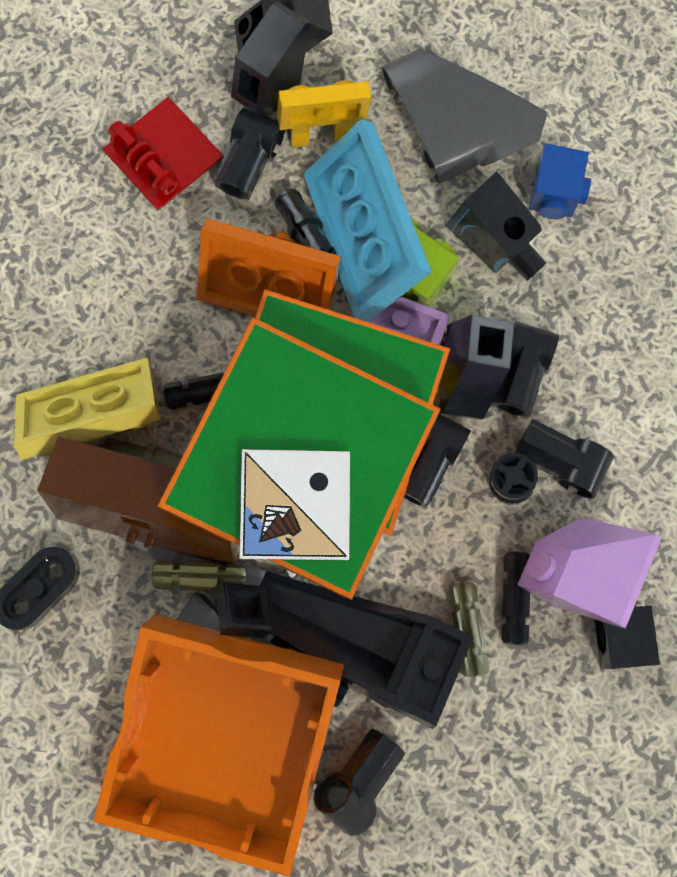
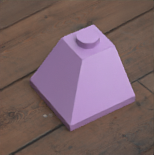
(591, 569)

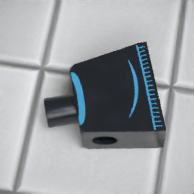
(498, 228)

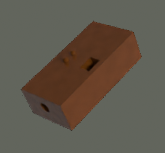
(122, 499)

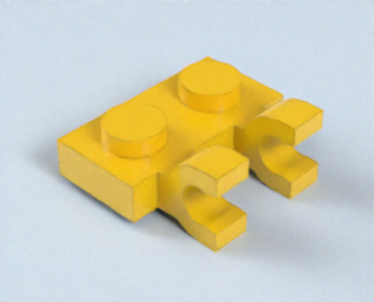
(323, 105)

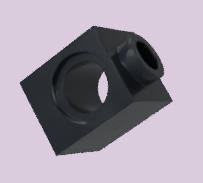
(630, 645)

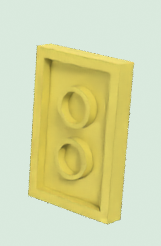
(86, 408)

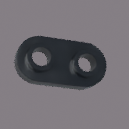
(36, 586)

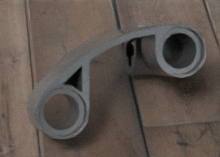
(461, 114)

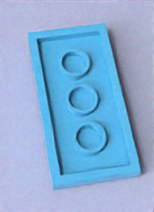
(366, 221)

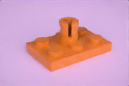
(243, 263)

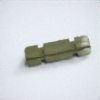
(196, 575)
(469, 621)

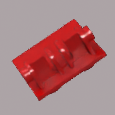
(161, 152)

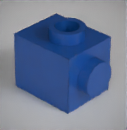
(560, 182)

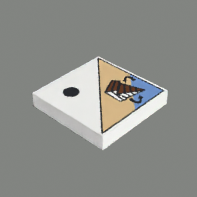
(295, 505)

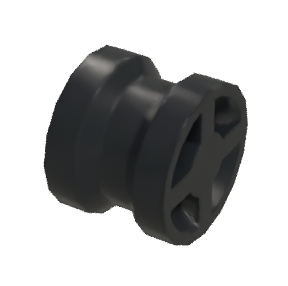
(517, 470)

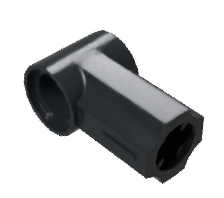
(250, 149)
(530, 359)
(438, 452)
(573, 462)
(350, 794)

